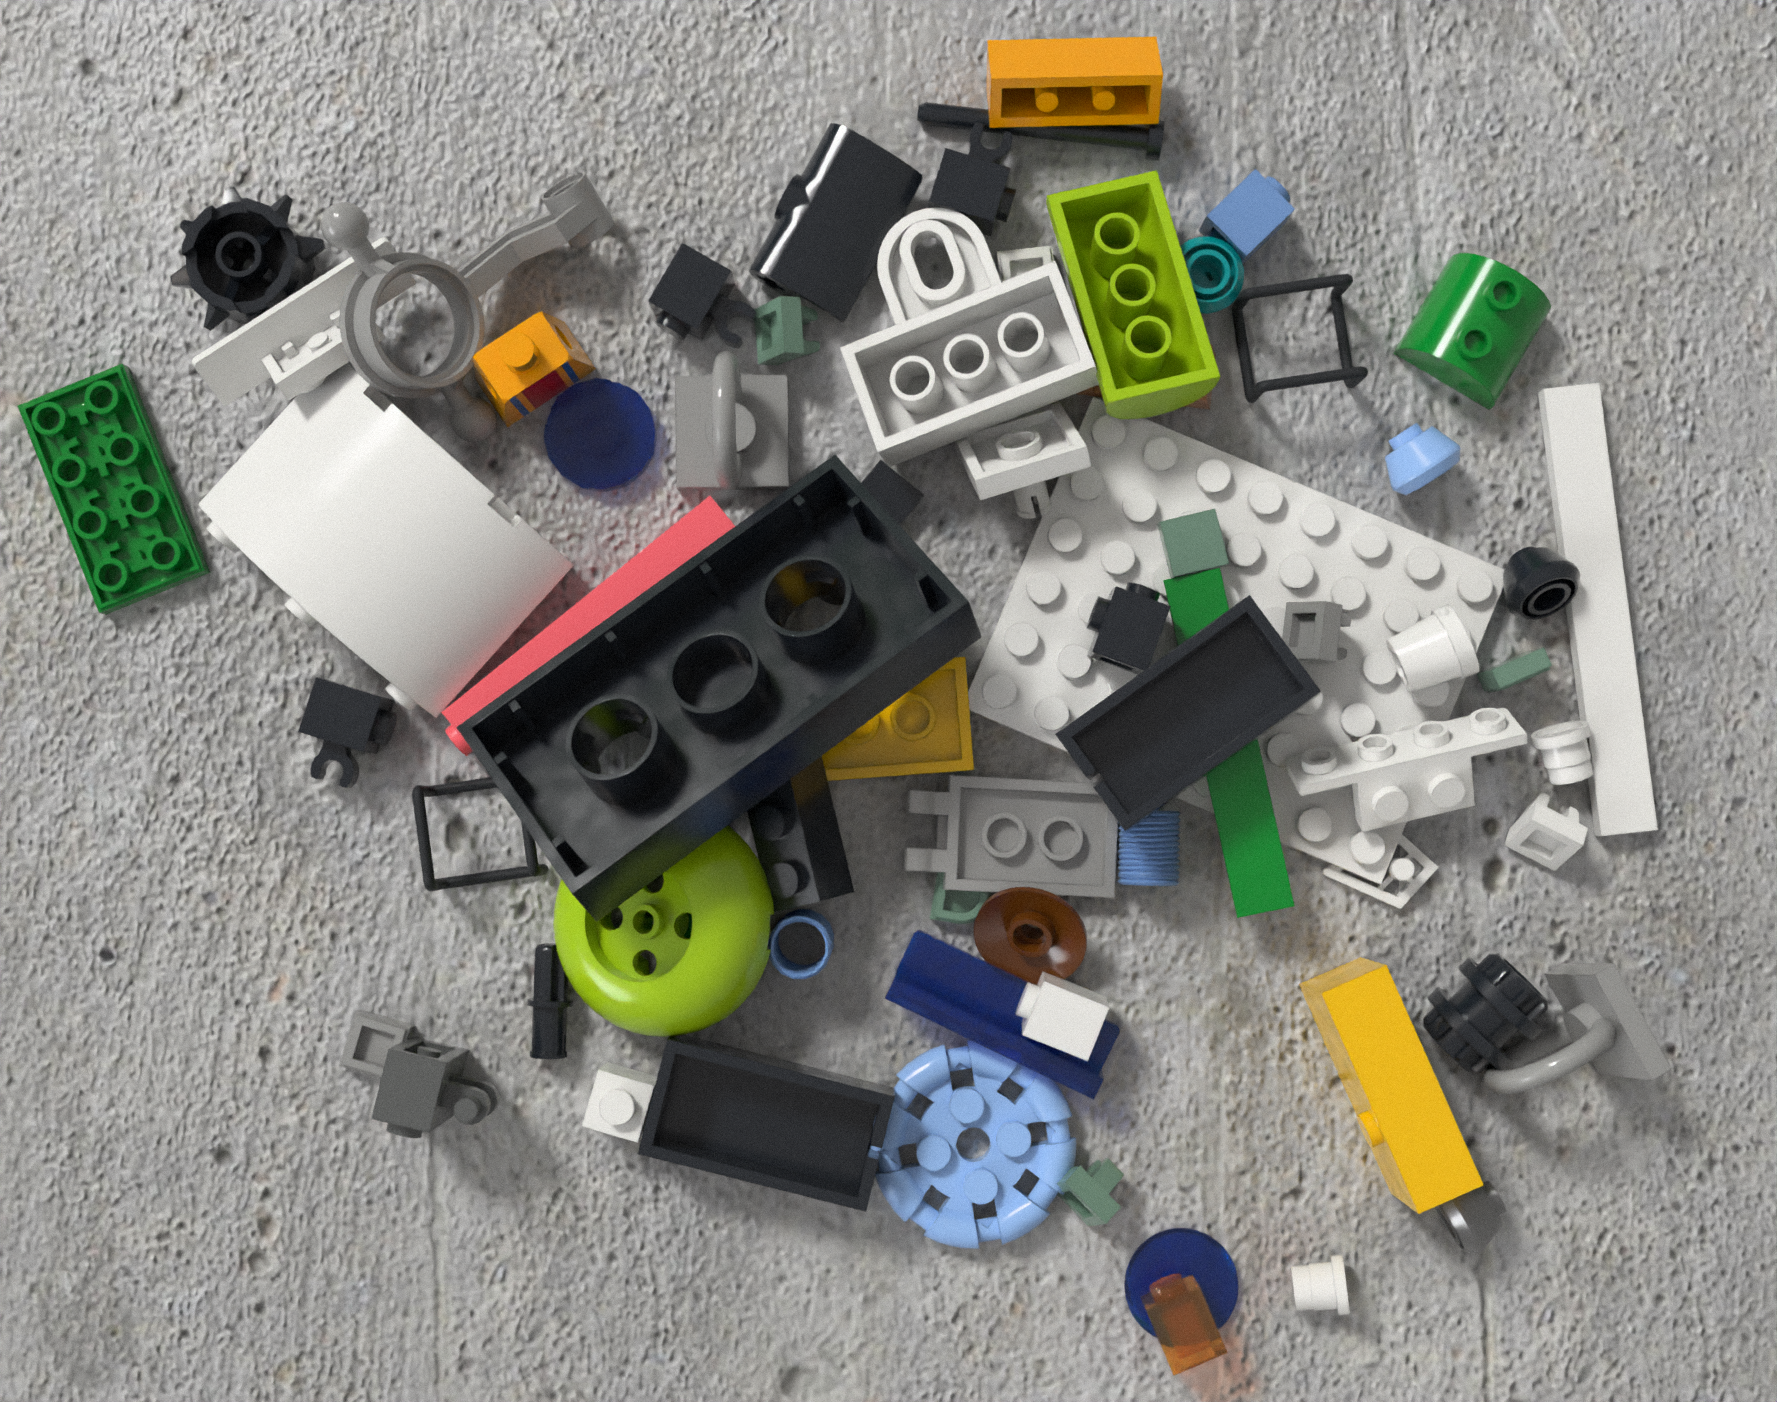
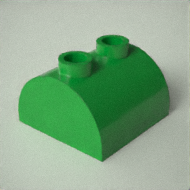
(1475, 326)

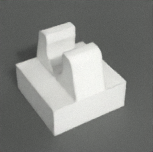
(1546, 834)

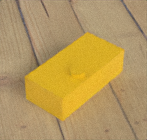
(1391, 1084)

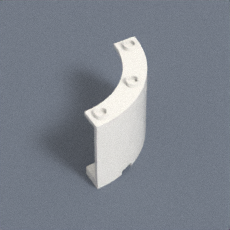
(383, 539)

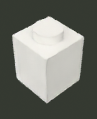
(1062, 1015)
(620, 1102)

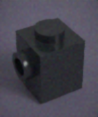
(1127, 627)

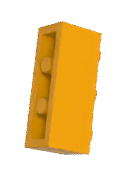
(1073, 82)

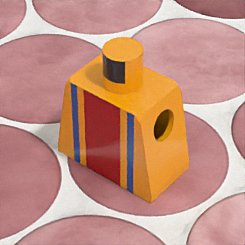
(530, 366)

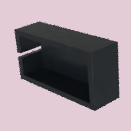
(1188, 713)
(767, 1121)

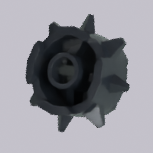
(229, 235)

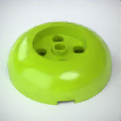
(694, 978)

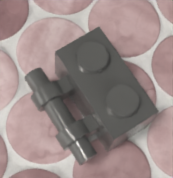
(427, 1085)

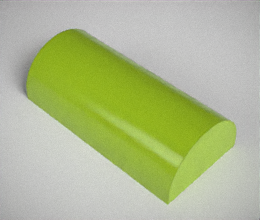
(1133, 296)

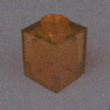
(1182, 1322)

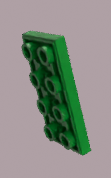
(113, 489)

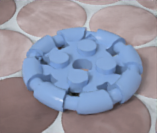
(983, 1177)

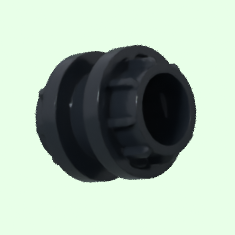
(1485, 1013)

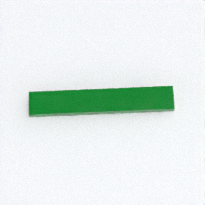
(1240, 784)

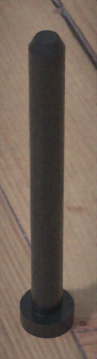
(1118, 136)

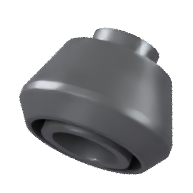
(1473, 1217)

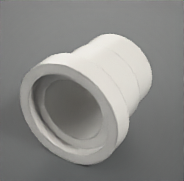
(1565, 751)
(1321, 1286)

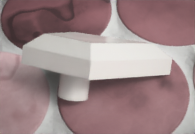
(1410, 869)

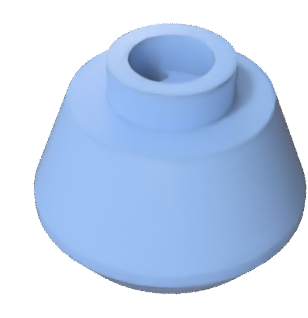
(1419, 458)

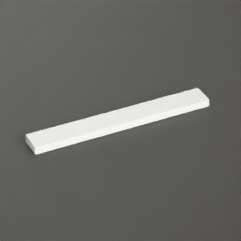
(1600, 610)

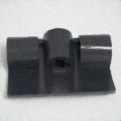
(835, 221)

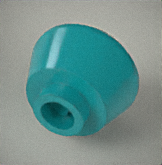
(1214, 272)

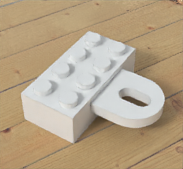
(964, 350)

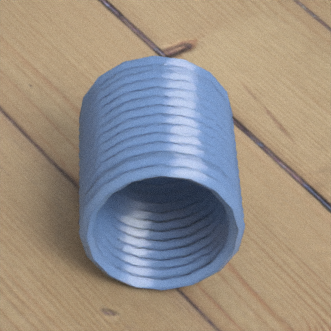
(1150, 851)
(789, 968)

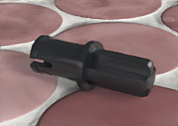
(549, 1005)

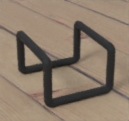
(1351, 375)
(431, 884)

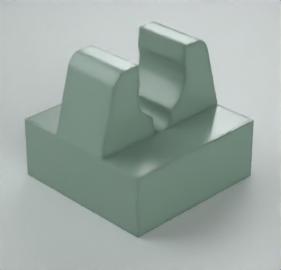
(781, 331)
(1089, 1191)

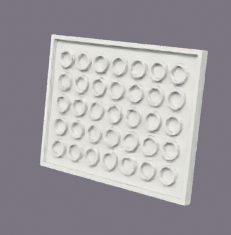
(1280, 549)

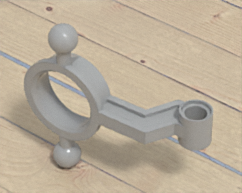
(572, 217)

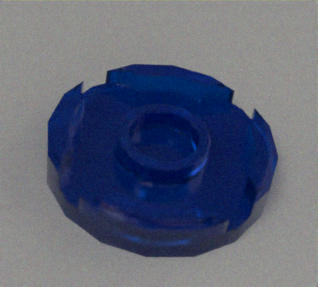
(600, 435)

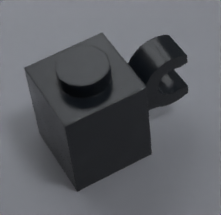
(976, 182)
(696, 295)
(345, 720)

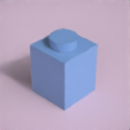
(1249, 214)

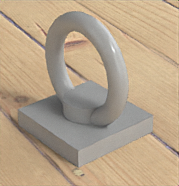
(732, 429)
(1599, 1021)

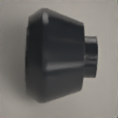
(1539, 583)

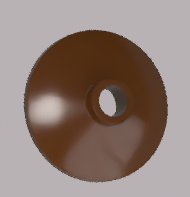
(1026, 951)

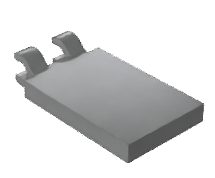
(1018, 835)

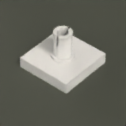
(1023, 456)

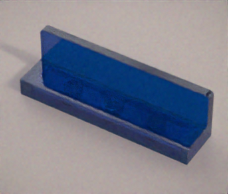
(982, 1005)

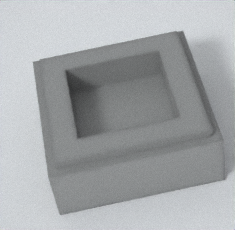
(370, 1040)

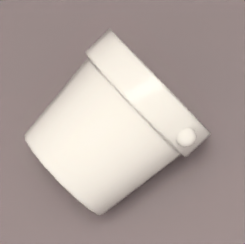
(1433, 651)

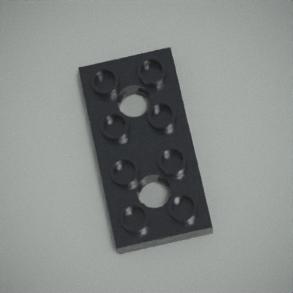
(719, 685)

